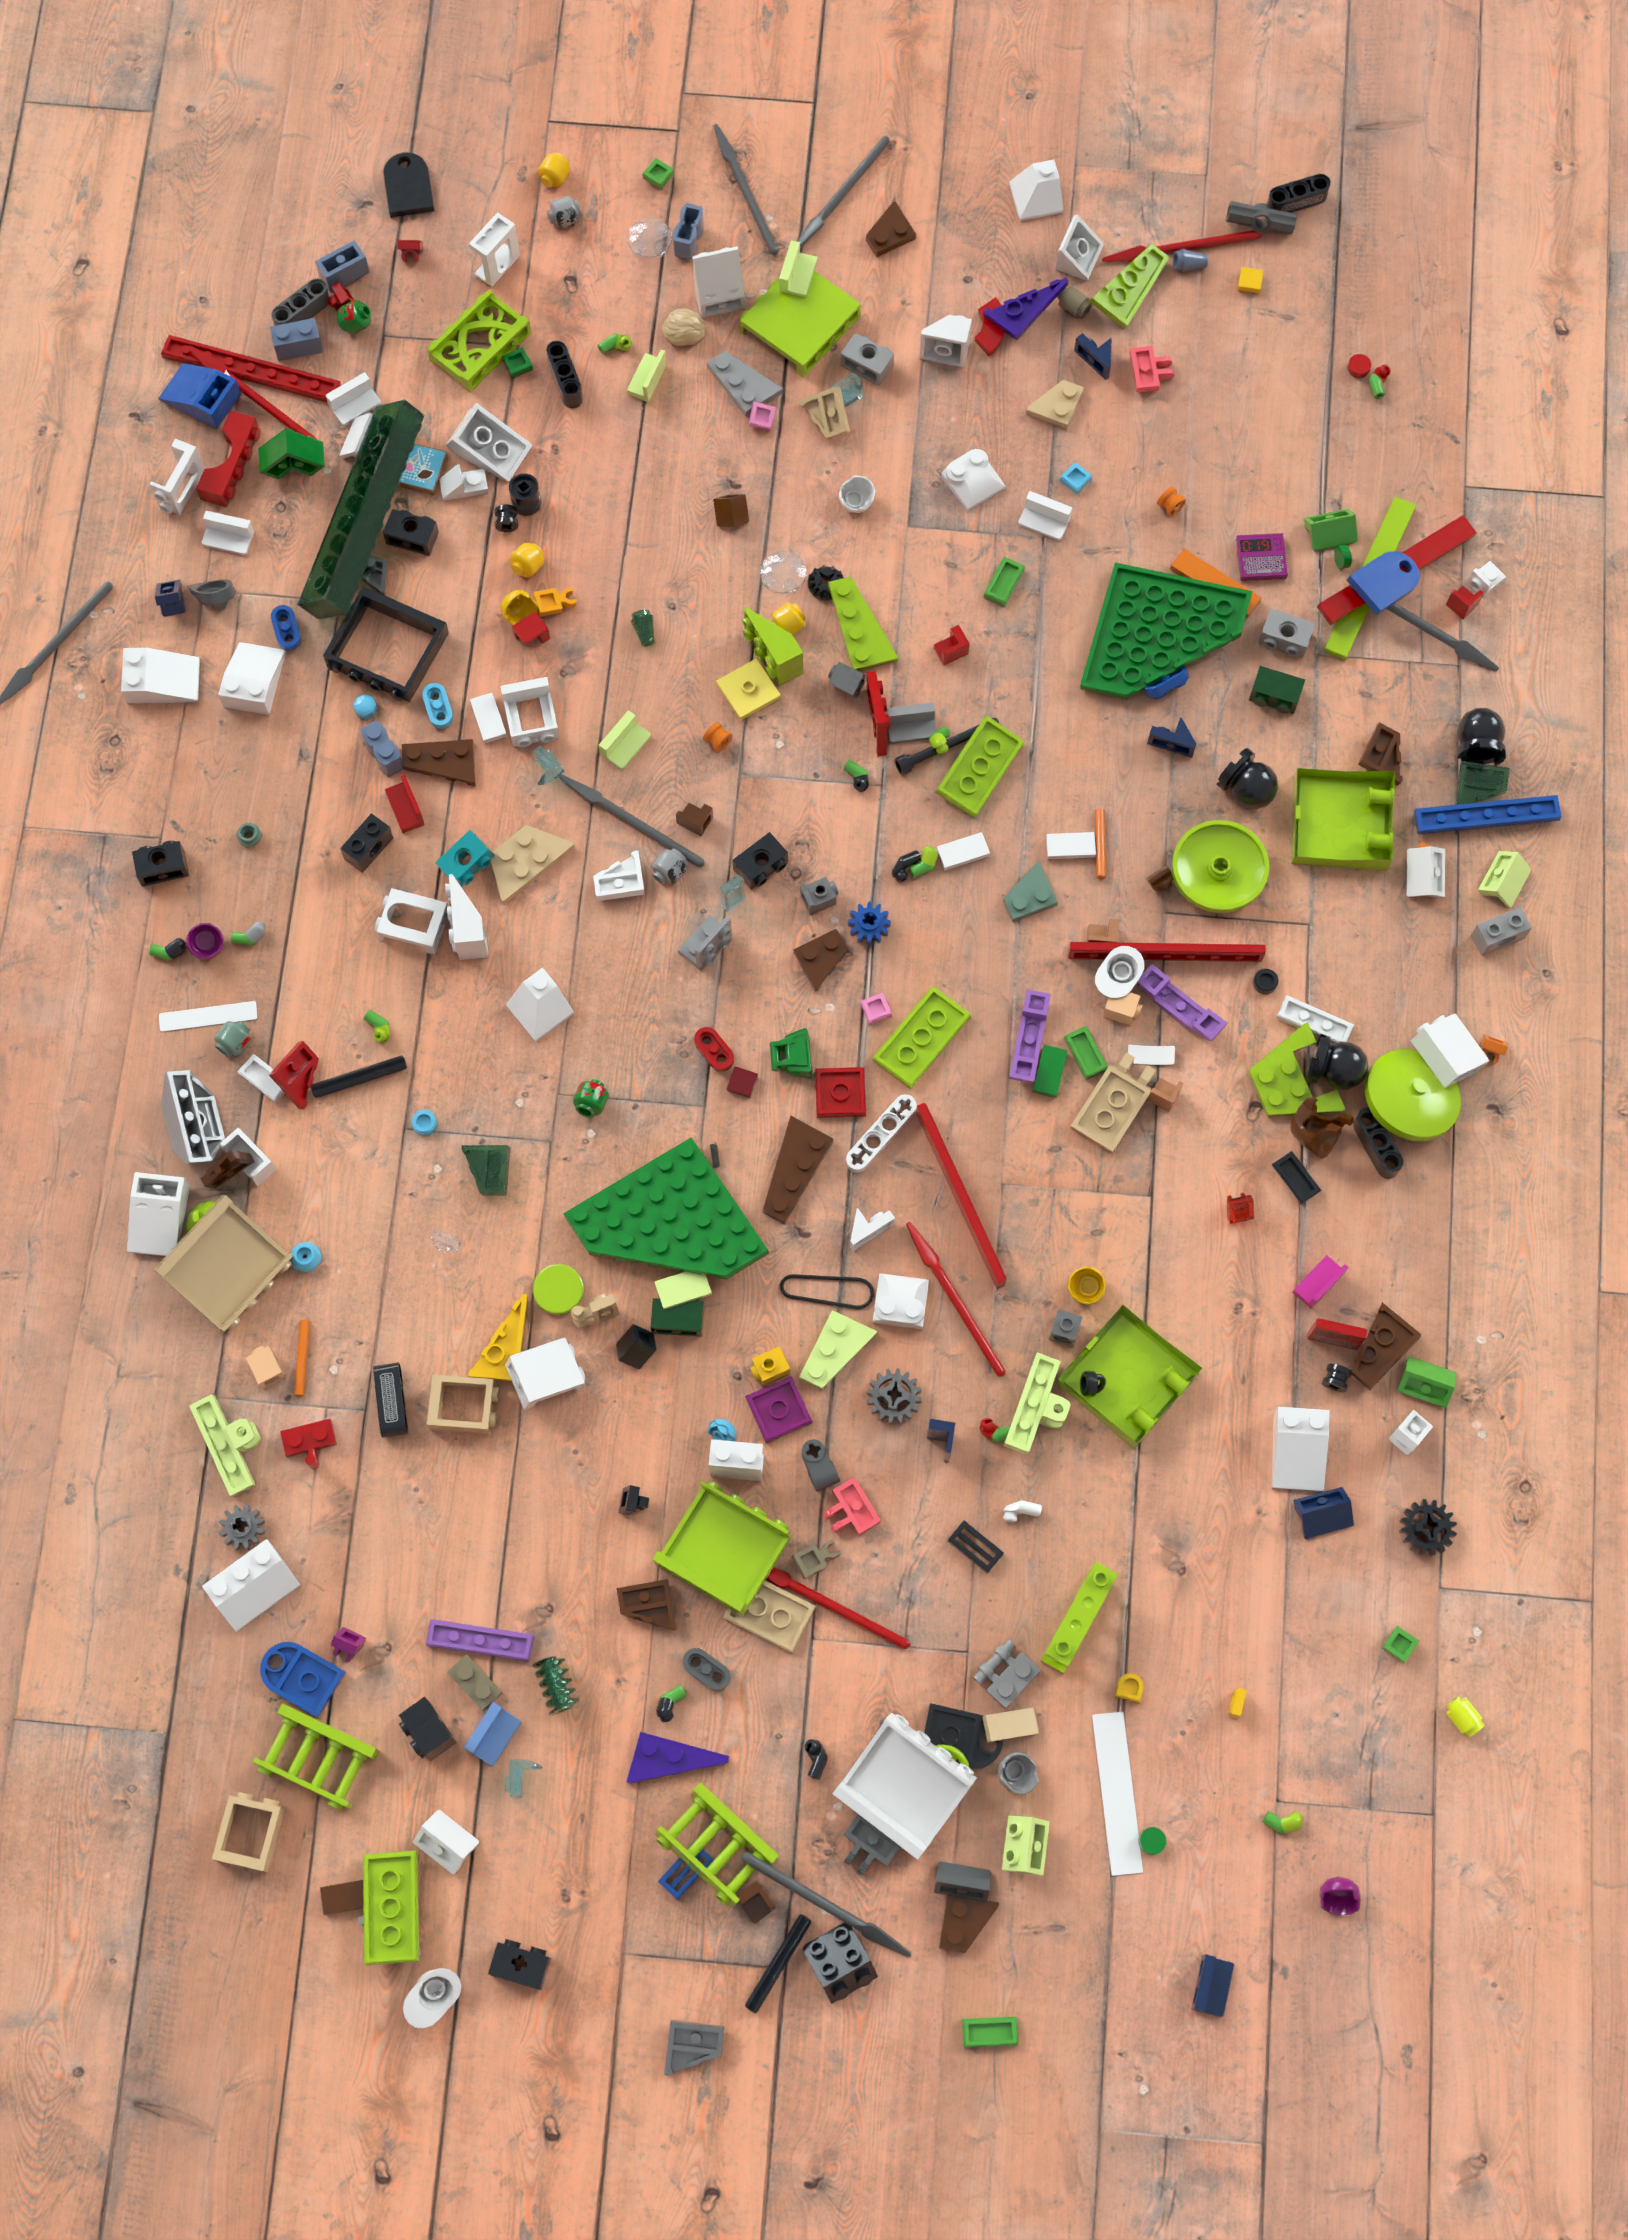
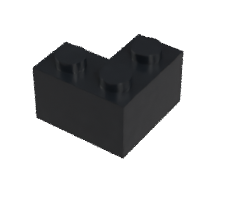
(427, 1730)

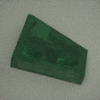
(1480, 782)
(489, 1167)

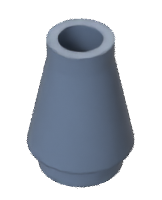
(1189, 260)

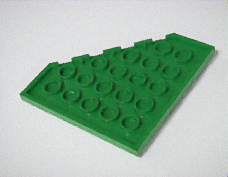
(1157, 626)
(670, 1218)

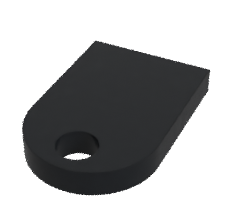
(409, 187)
(962, 1731)

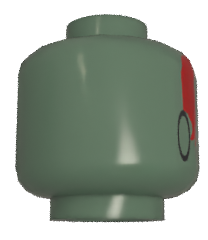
(232, 1039)

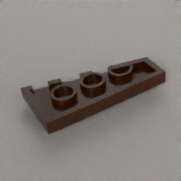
(796, 1165)

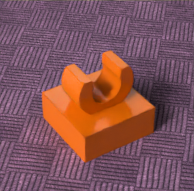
(1493, 1045)

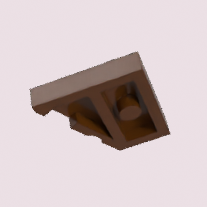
(1383, 752)
(226, 1168)
(964, 1922)

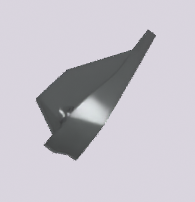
(213, 592)

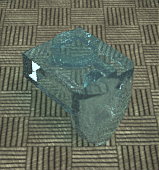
(851, 388)
(549, 763)
(513, 1782)

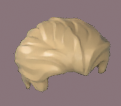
(683, 327)

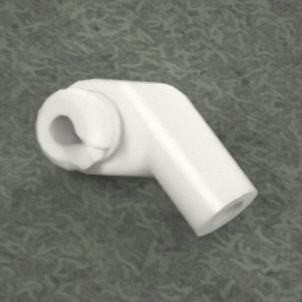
(1020, 1507)

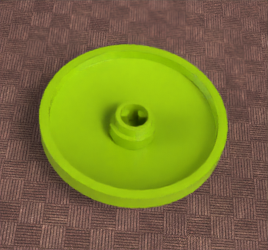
(1220, 866)
(1410, 1097)

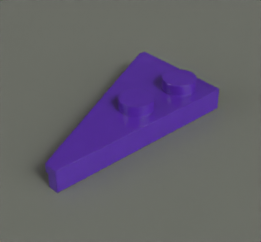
(1021, 312)
(663, 1757)

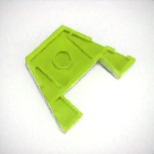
(1281, 1082)

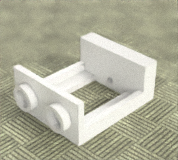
(492, 249)
(188, 462)
(526, 691)
(427, 940)

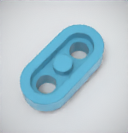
(437, 707)

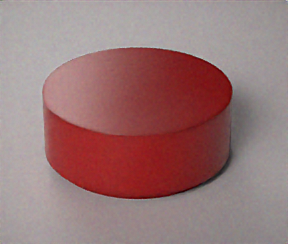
(1359, 365)

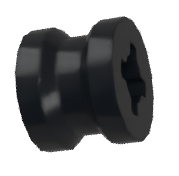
(506, 518)
(1336, 1377)

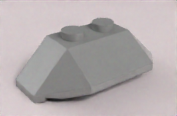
(191, 1118)

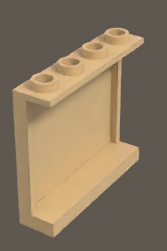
(223, 1264)

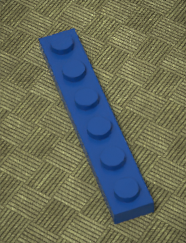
(1487, 814)

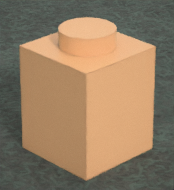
(1123, 1008)
(265, 1366)

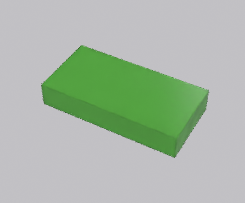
(1004, 581)
(1085, 1053)
(990, 2031)

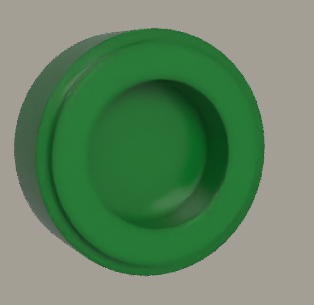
(1342, 556)
(1152, 1840)

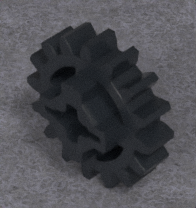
(1429, 1538)

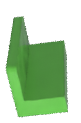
(1332, 529)
(1427, 1382)

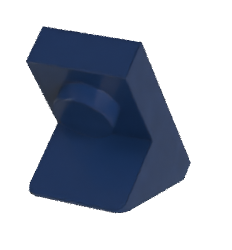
(1096, 357)
(170, 598)
(1178, 742)

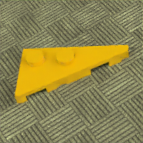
(504, 1343)

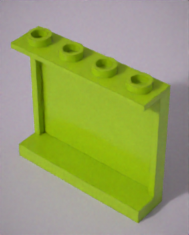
(802, 326)
(724, 1548)

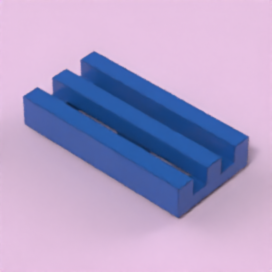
(670, 1888)

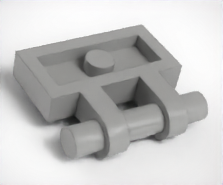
(1014, 1677)

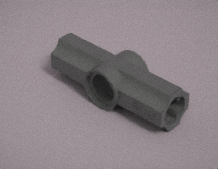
(1248, 215)

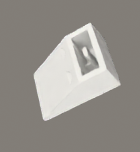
(718, 282)
(467, 927)
(156, 1213)

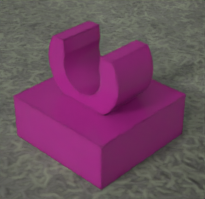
(348, 1642)

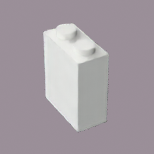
(1449, 1049)

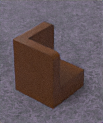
(731, 510)
(695, 818)
(755, 1902)

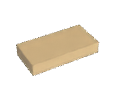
(1010, 1725)

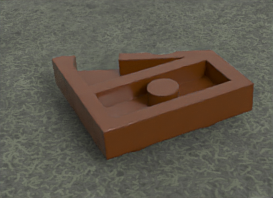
(890, 231)
(820, 957)
(648, 1603)

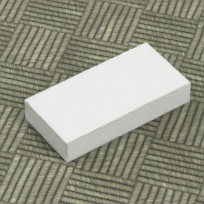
(488, 718)
(1070, 845)
(963, 851)
(257, 1074)

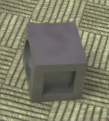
(846, 679)
(1065, 1328)

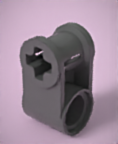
(820, 1469)

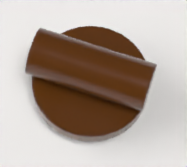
(1161, 879)

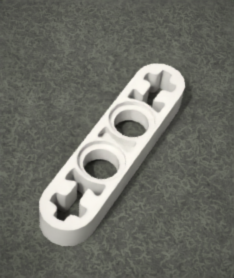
(882, 1134)

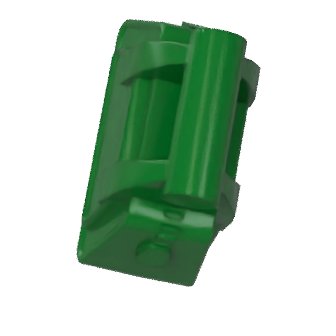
(797, 1053)

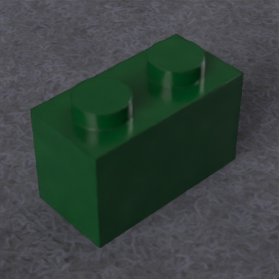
(1276, 690)
(678, 1320)

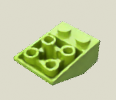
(774, 647)

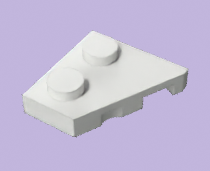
(620, 880)

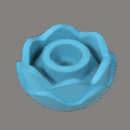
(305, 1264)
(722, 1430)

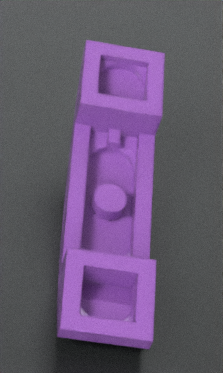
(1179, 1005)
(1030, 1036)

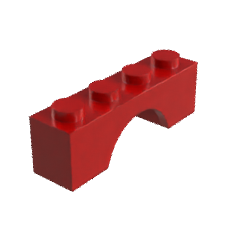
(219, 483)

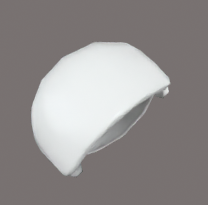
(857, 494)

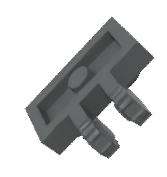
(870, 1840)

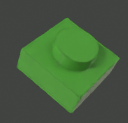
(658, 173)
(1400, 1644)

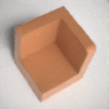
(1103, 933)
(1165, 1094)

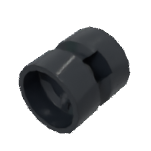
(525, 494)

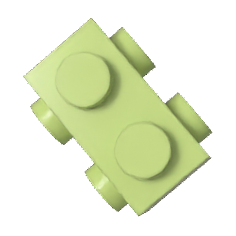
(1023, 1849)

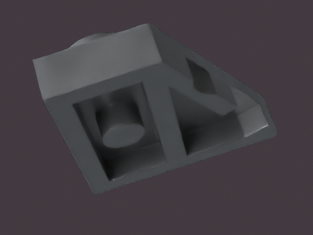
(692, 2044)

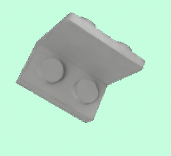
(706, 941)

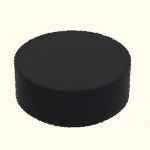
(1265, 981)

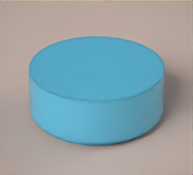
(424, 1122)

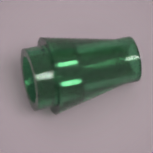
(644, 627)

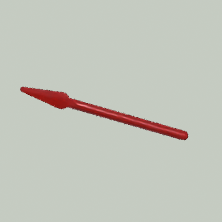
(1130, 254)
(210, 362)
(931, 1260)
(783, 1580)

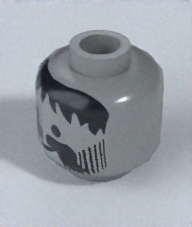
(564, 212)
(669, 866)

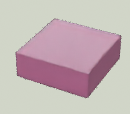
(761, 416)
(876, 1008)

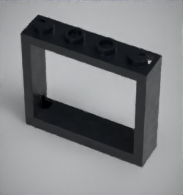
(400, 612)

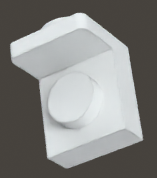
(1486, 578)

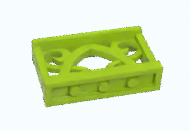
(471, 321)

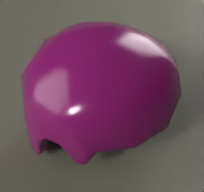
(204, 941)
(1340, 1896)

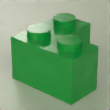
(291, 452)

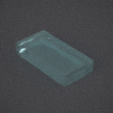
(732, 892)

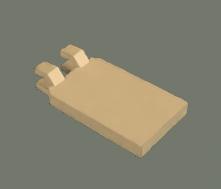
(1113, 1104)

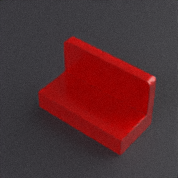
(404, 806)

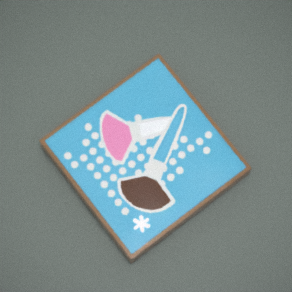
(423, 469)

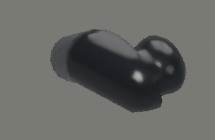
(903, 862)
(818, 1757)

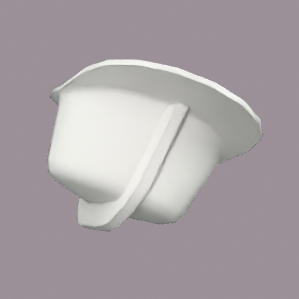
(1119, 972)
(431, 1997)

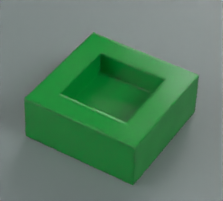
(517, 362)

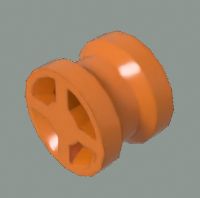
(1171, 501)
(717, 737)

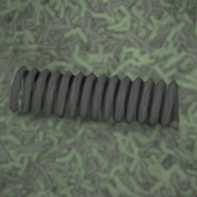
(714, 1158)

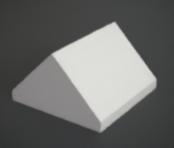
(1078, 250)

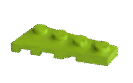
(1129, 288)
(861, 632)

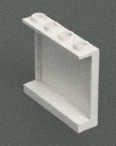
(905, 1785)

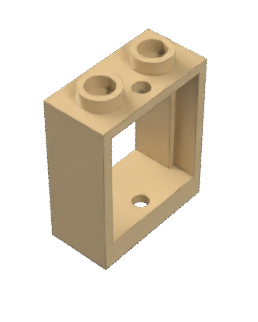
(434, 1419)
(270, 1840)

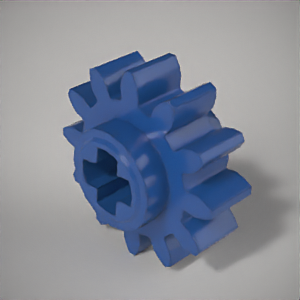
(872, 915)

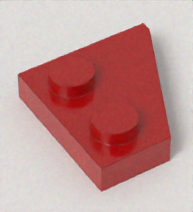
(295, 1073)

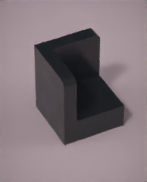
(636, 1346)

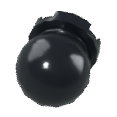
(1481, 737)
(1251, 782)
(1339, 1064)

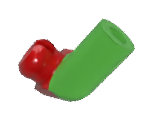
(1377, 379)
(992, 1431)

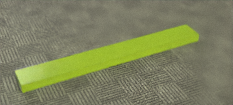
(1385, 541)

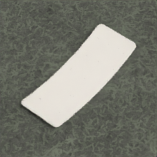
(1152, 1054)

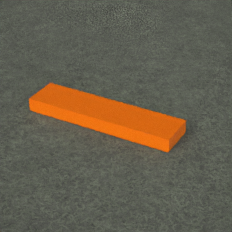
(1193, 567)

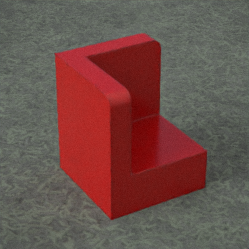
(1463, 601)
(530, 629)
(952, 647)

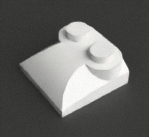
(972, 479)
(900, 1301)

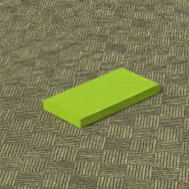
(979, 766)
(921, 1037)
(391, 1908)

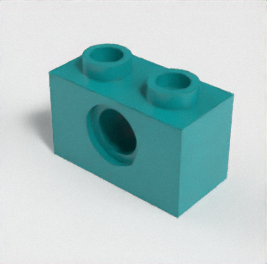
(466, 846)

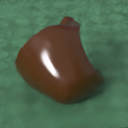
(1317, 1132)

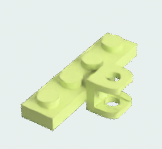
(1037, 1405)
(227, 1443)

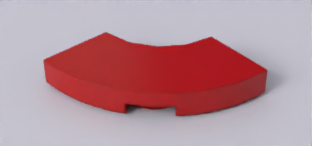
(990, 335)

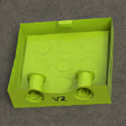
(1343, 818)
(1140, 1373)

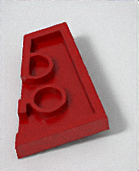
(877, 709)

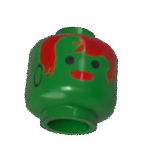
(354, 317)
(590, 1098)

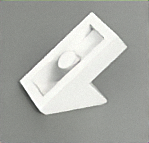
(464, 484)
(865, 1231)
(1410, 1432)

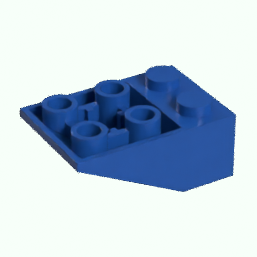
(202, 393)

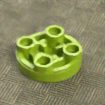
(558, 1289)

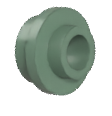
(246, 829)

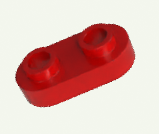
(714, 1050)

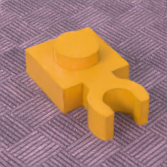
(551, 602)

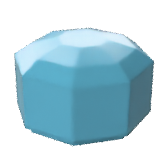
(365, 706)

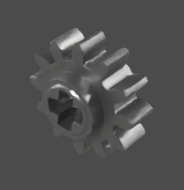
(250, 1532)

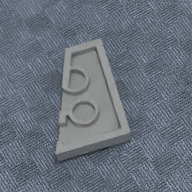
(742, 382)

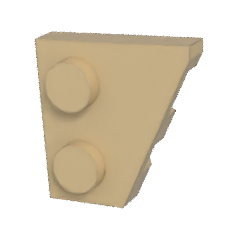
(1057, 404)
(828, 412)

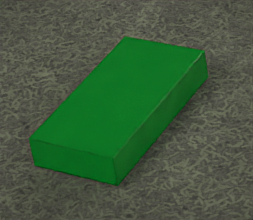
(1050, 1071)

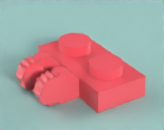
(1145, 370)
(855, 1505)

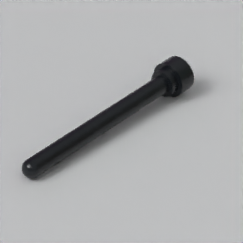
(905, 763)

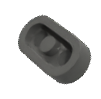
(708, 1667)

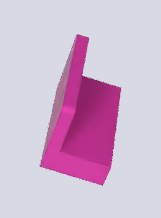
(1319, 1281)

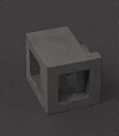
(816, 902)

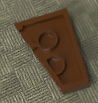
(442, 758)
(1384, 1346)

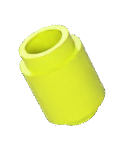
(1464, 1716)

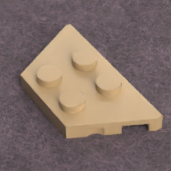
(525, 859)

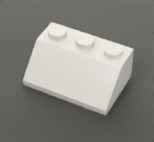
(251, 1585)

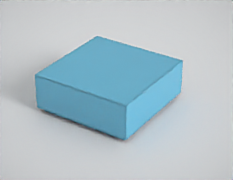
(1075, 478)

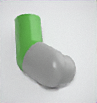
(251, 936)

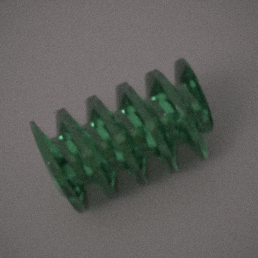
(555, 1684)

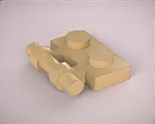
(599, 1310)

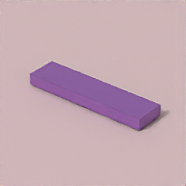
(480, 1640)

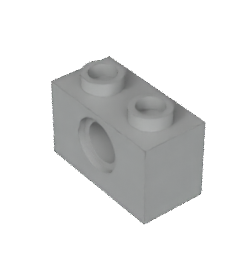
(871, 369)
(1297, 628)
(1501, 931)

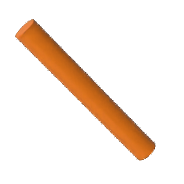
(1100, 843)
(301, 1358)

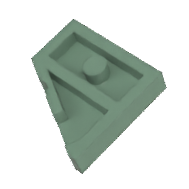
(1030, 895)

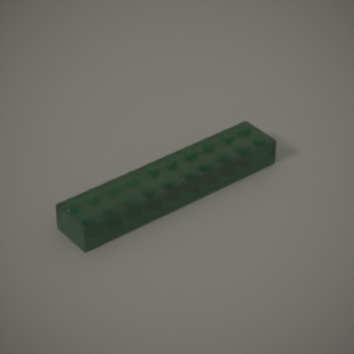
(361, 510)

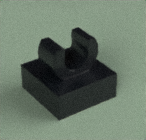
(631, 1500)

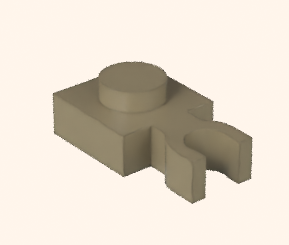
(812, 1559)

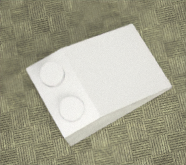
(488, 443)
(159, 676)
(251, 678)
(1300, 1448)

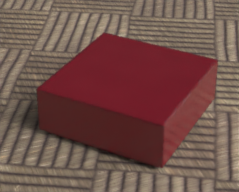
(742, 1082)

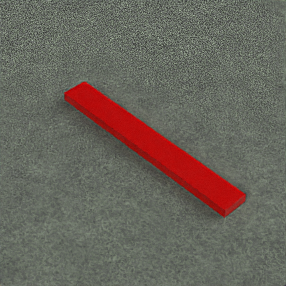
(253, 369)
(1421, 553)
(1172, 951)
(961, 1195)

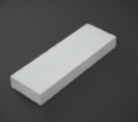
(1297, 1013)

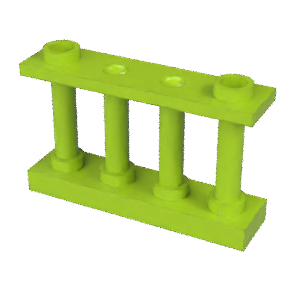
(1079, 1617)
(337, 1742)
(722, 1819)

